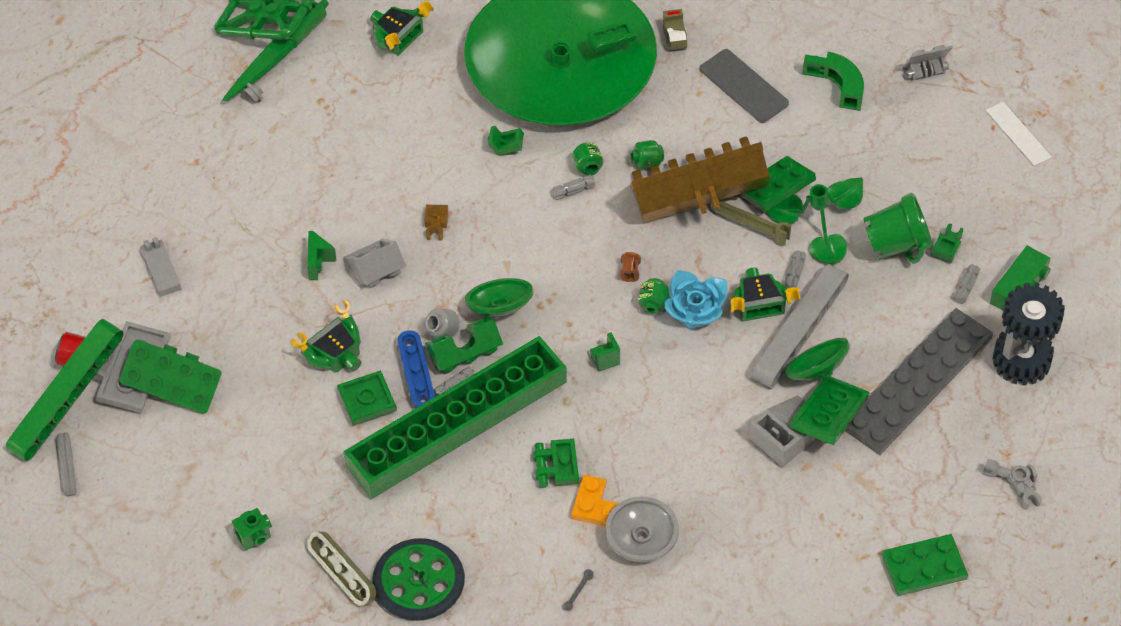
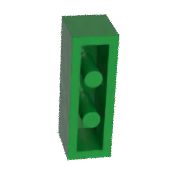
(1027, 268)

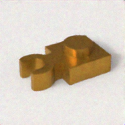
(435, 220)

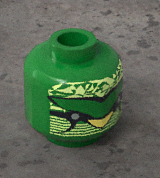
(587, 158)
(653, 295)

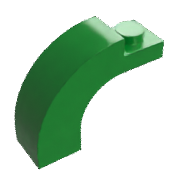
(842, 73)

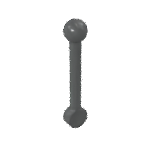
(588, 575)

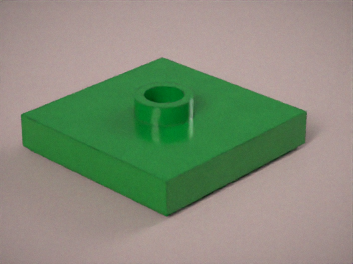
(366, 397)

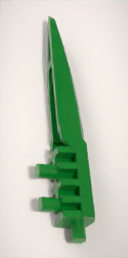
(279, 48)

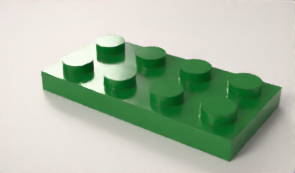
(829, 410)

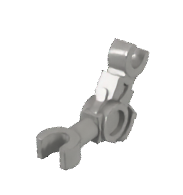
(1020, 477)

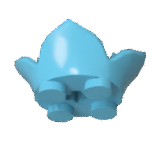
(695, 301)

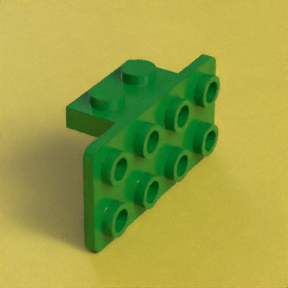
(171, 375)

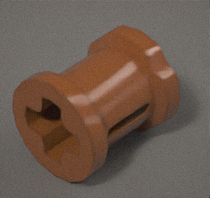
(630, 267)

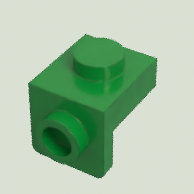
(506, 141)

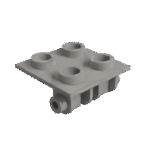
(931, 60)

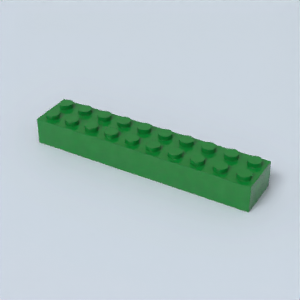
(455, 417)

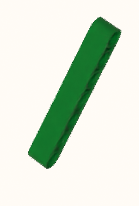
(64, 390)

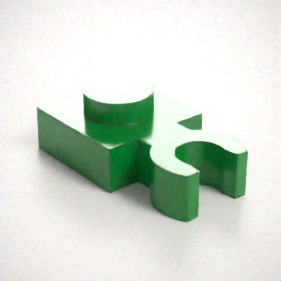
(948, 244)

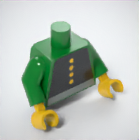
(399, 27)
(761, 296)
(333, 345)

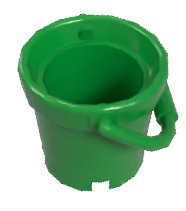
(899, 230)

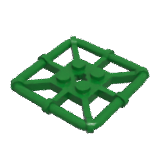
(260, 13)

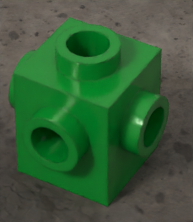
(252, 528)

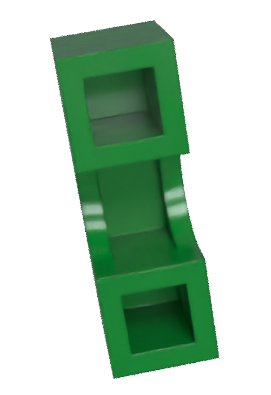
(483, 339)

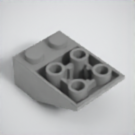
(773, 432)

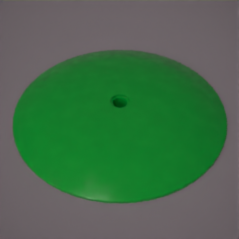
(542, 67)

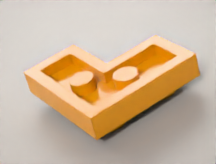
(589, 503)

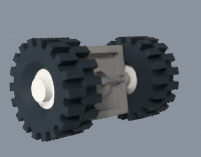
(1030, 319)

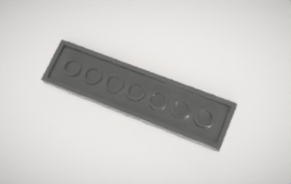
(918, 381)

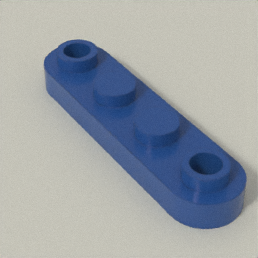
(415, 368)

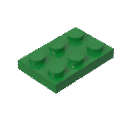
(785, 179)
(924, 564)

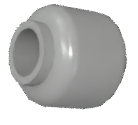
(442, 322)

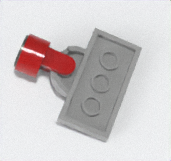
(111, 389)

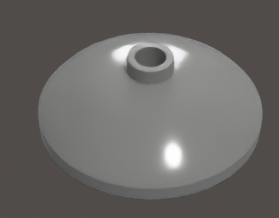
(642, 518)

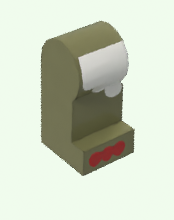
(674, 29)

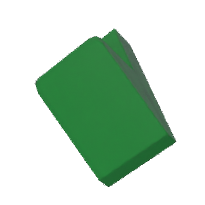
(318, 252)

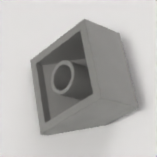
(376, 261)

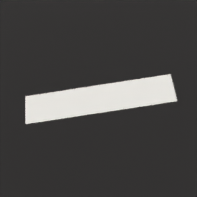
(1018, 133)

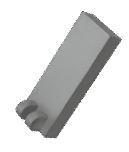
(160, 267)

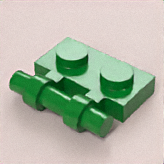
(564, 463)

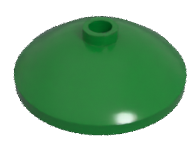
(499, 297)
(818, 360)

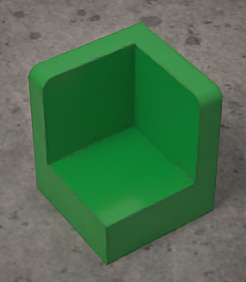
(606, 355)

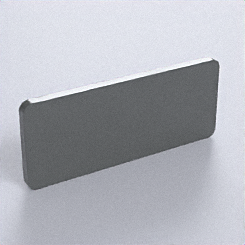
(744, 85)

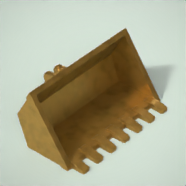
(700, 181)

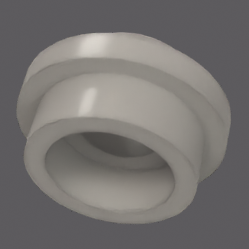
(253, 92)

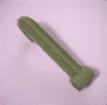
(779, 231)

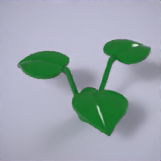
(844, 193)

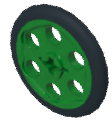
(432, 552)

